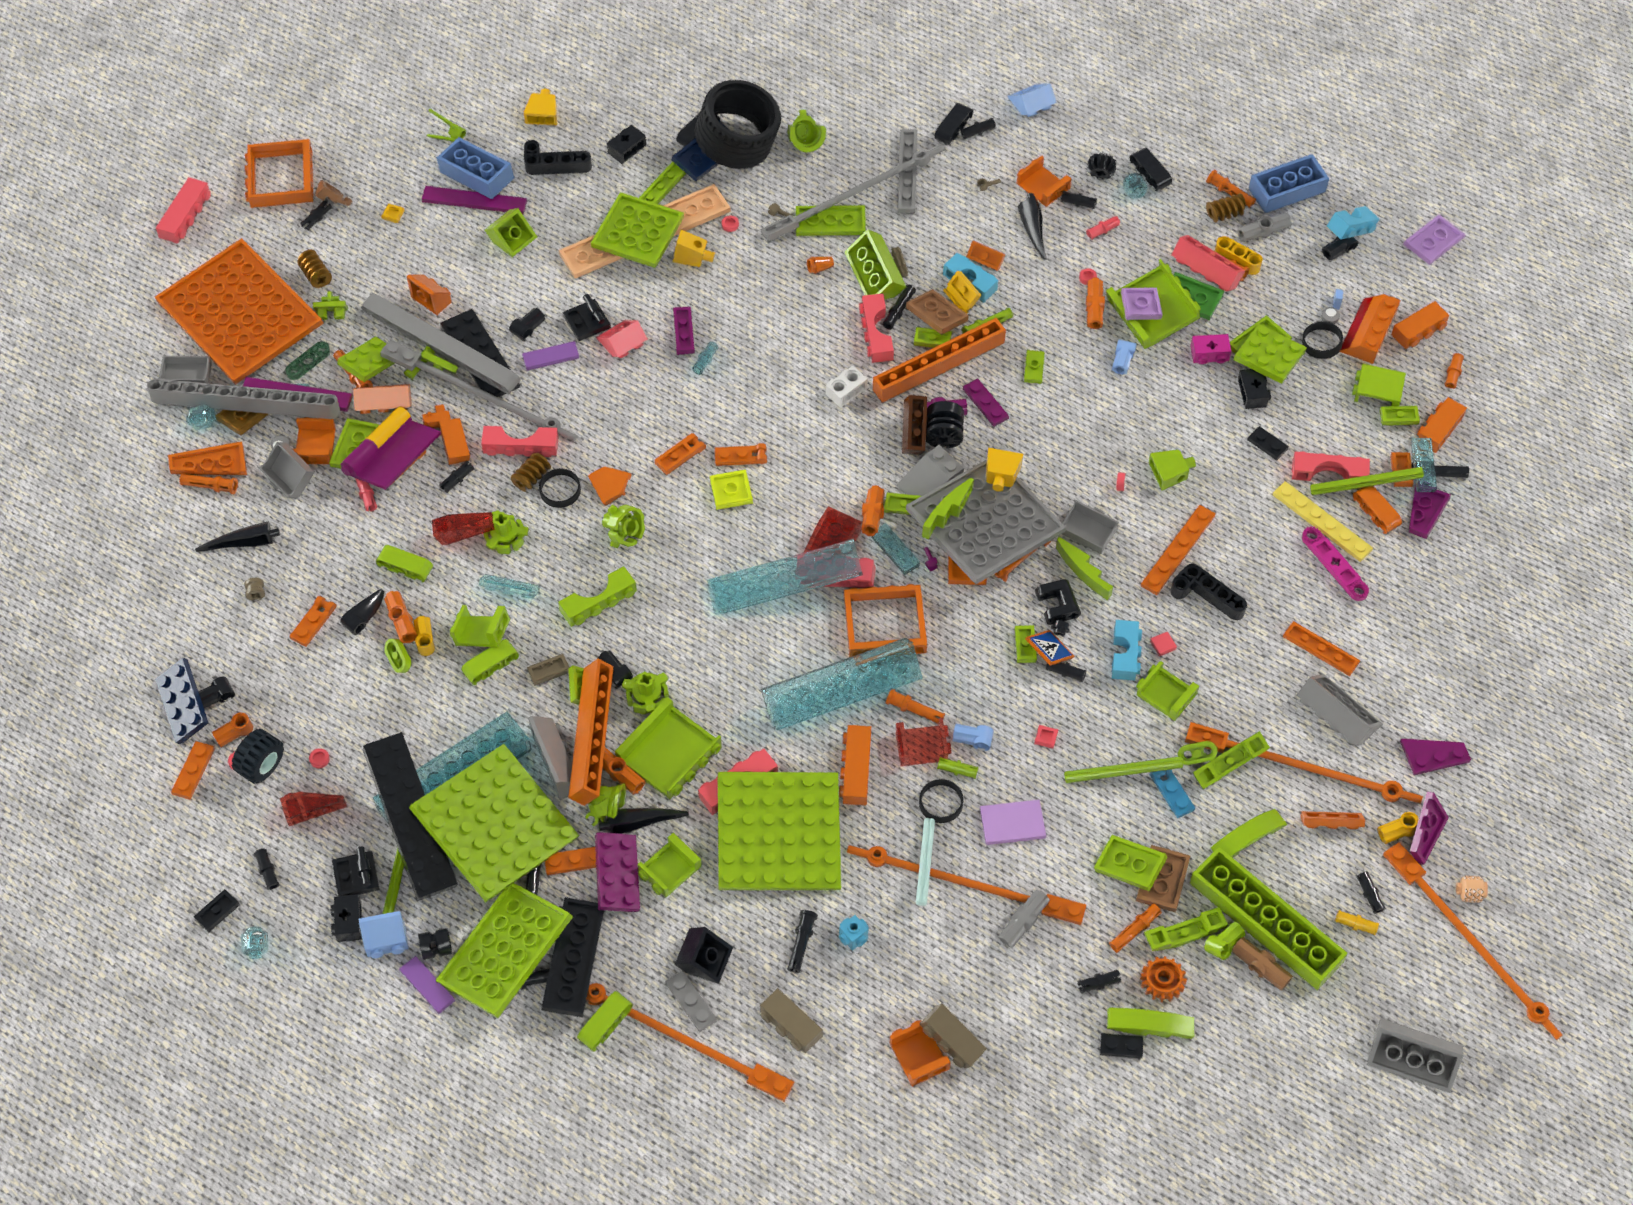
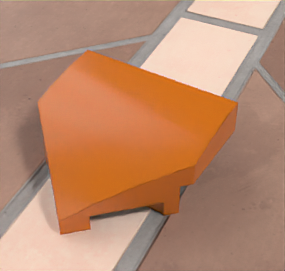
(609, 483)

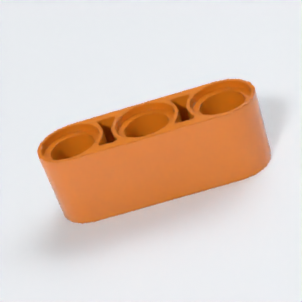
(1378, 508)

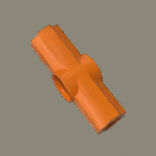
(1095, 303)
(873, 510)
(400, 617)
(633, 781)

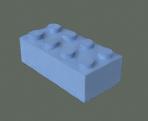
(475, 168)
(1288, 183)

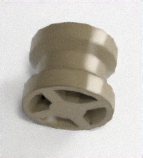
(254, 588)

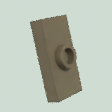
(548, 669)

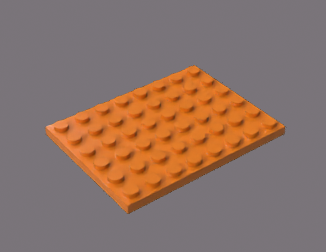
(238, 311)

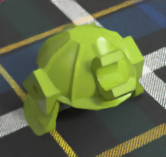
(806, 129)
(607, 803)

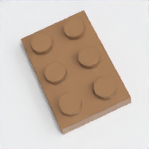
(937, 311)
(1169, 882)

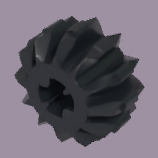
(1101, 166)

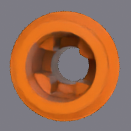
(819, 264)

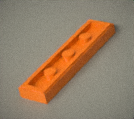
(1321, 648)

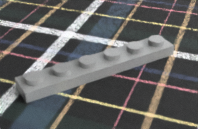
(907, 178)

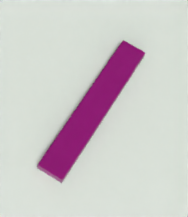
(472, 199)
(344, 398)

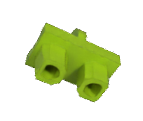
(330, 303)

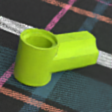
(1222, 944)

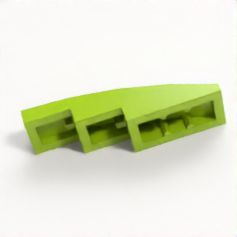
(950, 505)
(1079, 564)
(1151, 1022)

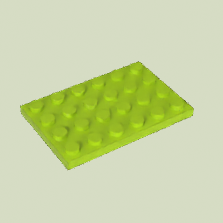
(504, 949)

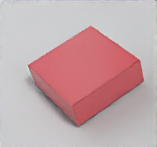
(1163, 643)
(1046, 736)

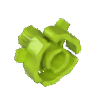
(623, 524)
(505, 532)
(646, 690)

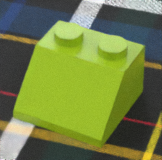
(511, 232)

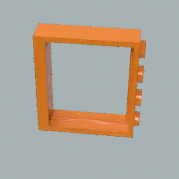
(272, 150)
(878, 593)

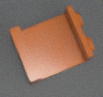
(1042, 182)
(315, 439)
(918, 1053)

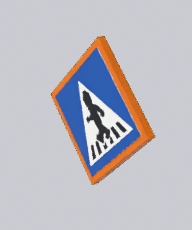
(1049, 647)

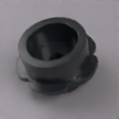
(1060, 627)

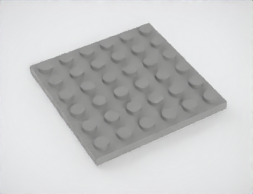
(992, 525)

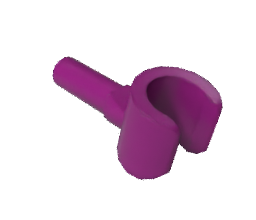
(931, 564)

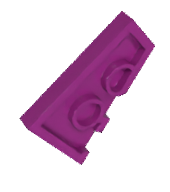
(1426, 511)
(1433, 755)
(1429, 828)

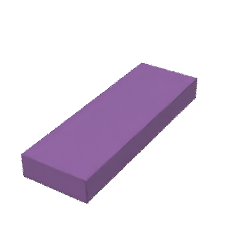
(550, 355)
(426, 985)

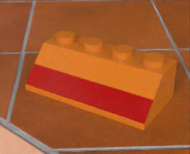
(1370, 327)

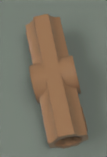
(1262, 963)

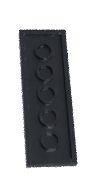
(470, 331)
(573, 959)

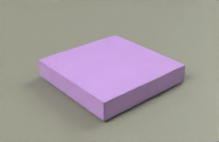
(1141, 303)

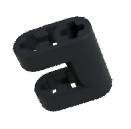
(1068, 605)

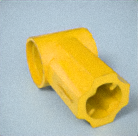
(424, 635)
(1397, 828)

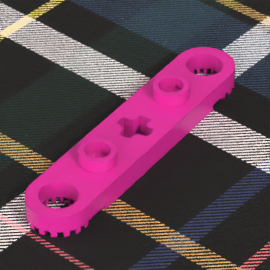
(1343, 573)

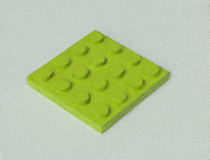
(637, 230)

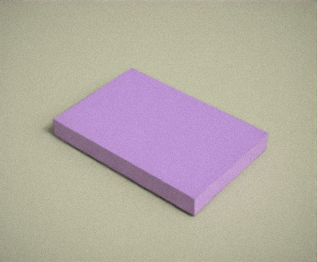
(1434, 239)
(1012, 822)

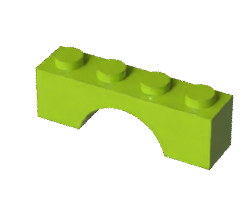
(578, 608)

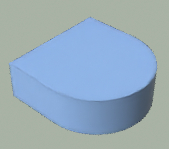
(1338, 296)

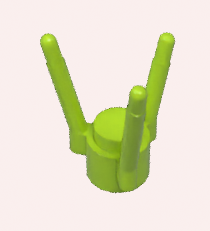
(454, 131)

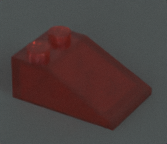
(833, 529)

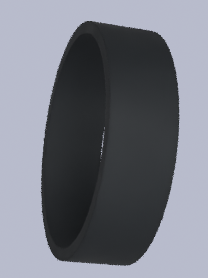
(1322, 325)
(555, 472)
(941, 782)

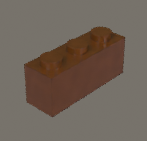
(914, 425)

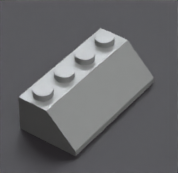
(1338, 709)
(553, 753)
(1415, 1055)

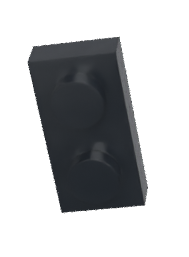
(1268, 443)
(216, 910)
(1121, 1045)

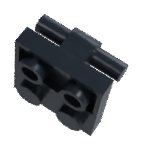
(586, 319)
(356, 873)

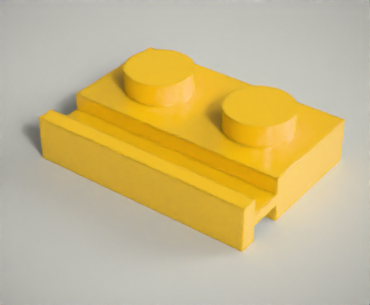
(962, 292)

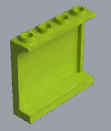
(1175, 303)
(668, 749)

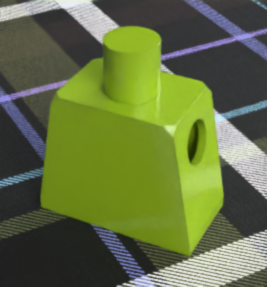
(1170, 467)

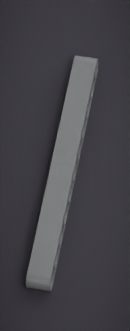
(441, 343)
(244, 398)

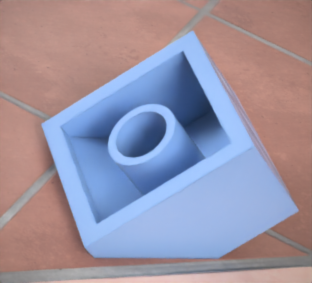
(1033, 99)
(384, 934)

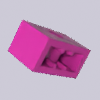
(1210, 348)

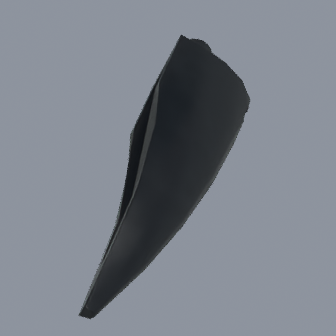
(1032, 220)
(249, 536)
(636, 818)

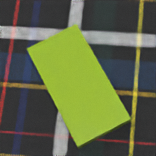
(833, 221)

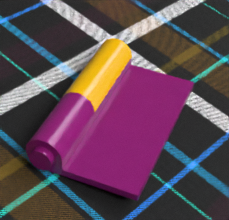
(389, 449)

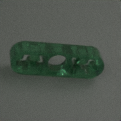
(304, 368)

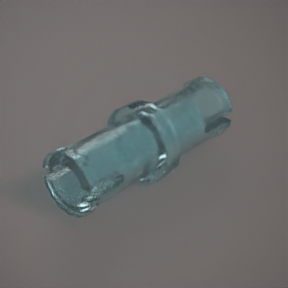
(705, 358)

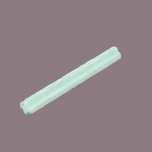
(925, 862)

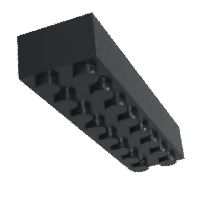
(398, 789)

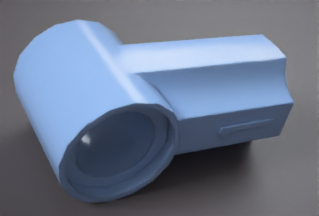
(1124, 354)
(978, 737)

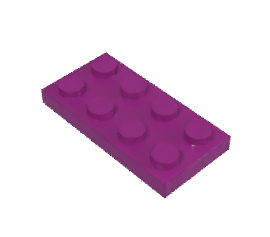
(617, 872)

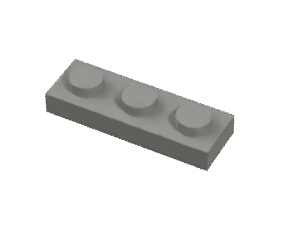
(691, 1001)

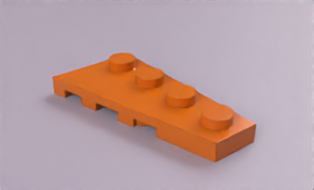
(215, 460)

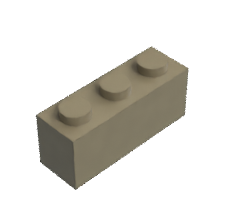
(790, 1021)
(952, 1036)

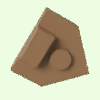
(325, 189)

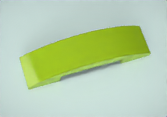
(1231, 760)
(1250, 832)
(1187, 931)

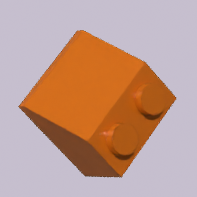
(428, 293)

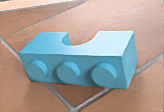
(1358, 223)
(982, 281)
(1126, 635)

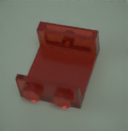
(922, 744)

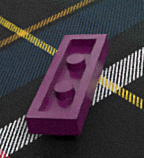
(683, 330)
(985, 402)

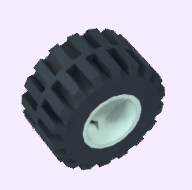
(257, 756)

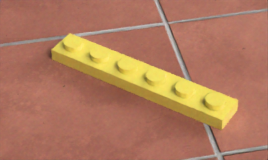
(1323, 521)

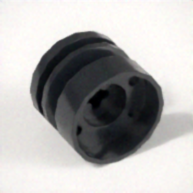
(944, 424)

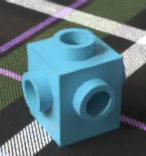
(852, 937)

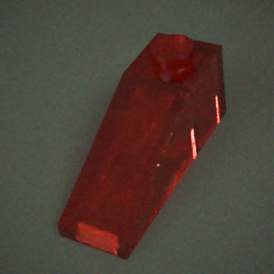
(458, 527)
(306, 806)

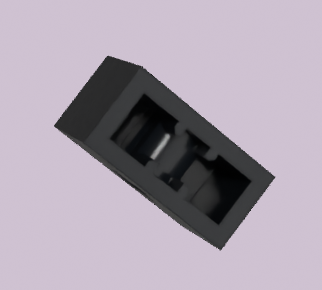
(626, 144)
(1253, 389)
(350, 907)

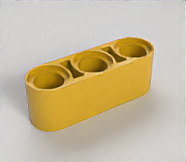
(1243, 255)

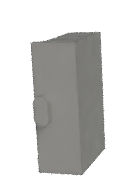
(186, 368)
(286, 470)
(1089, 526)

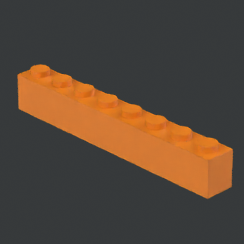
(939, 360)
(591, 732)

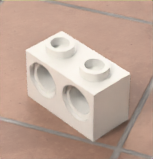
(846, 386)

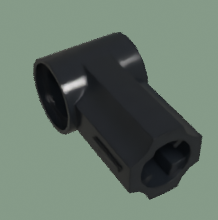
(1339, 247)
(524, 327)
(620, 671)
(217, 692)

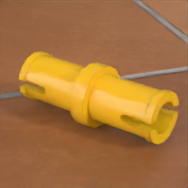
(1356, 922)

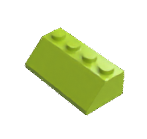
(874, 266)

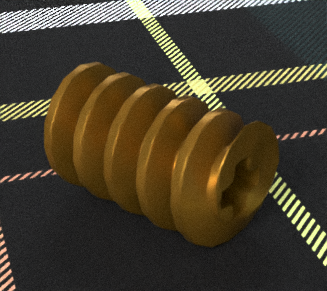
(1226, 206)
(314, 268)
(530, 471)

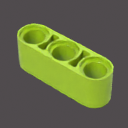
(404, 562)
(488, 661)
(605, 1020)

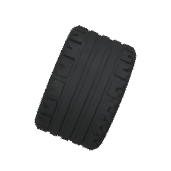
(744, 100)

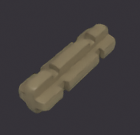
(899, 261)

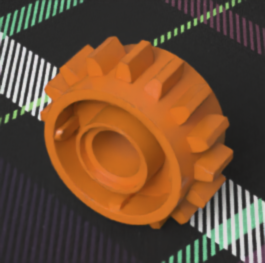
(1158, 988)

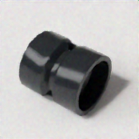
(442, 941)

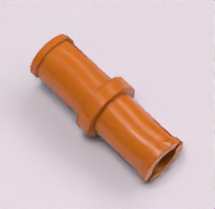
(1454, 370)

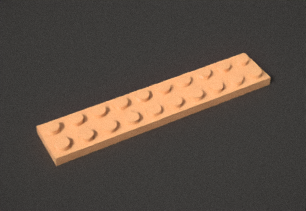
(697, 209)

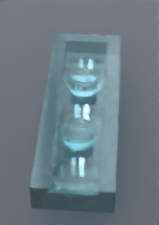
(1423, 457)
(895, 549)
(509, 586)

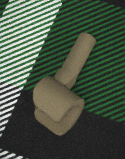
(986, 184)
(775, 208)

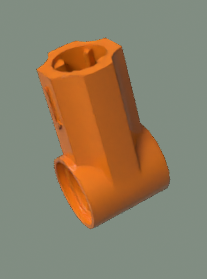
(233, 730)

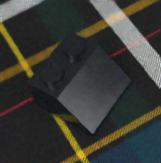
(704, 954)

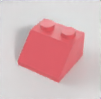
(623, 338)

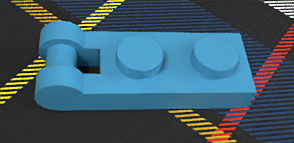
(1173, 793)

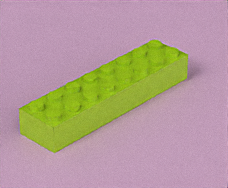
(1268, 918)

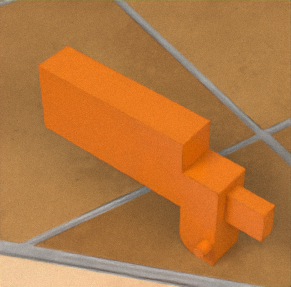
(451, 434)

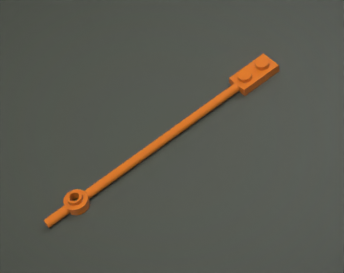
(1200, 733)
(1413, 872)
(1056, 908)
(759, 1077)

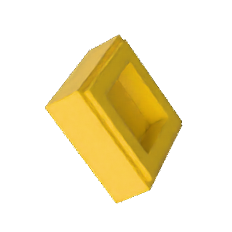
(392, 213)

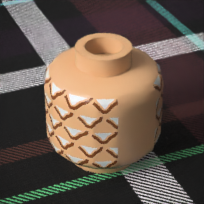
(1472, 889)

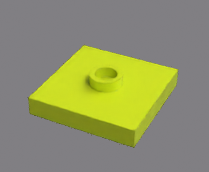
(731, 489)

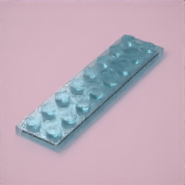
(784, 577)

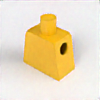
(541, 108)
(691, 250)
(1002, 468)

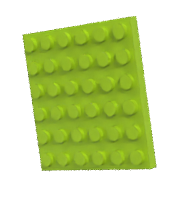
(494, 822)
(778, 831)

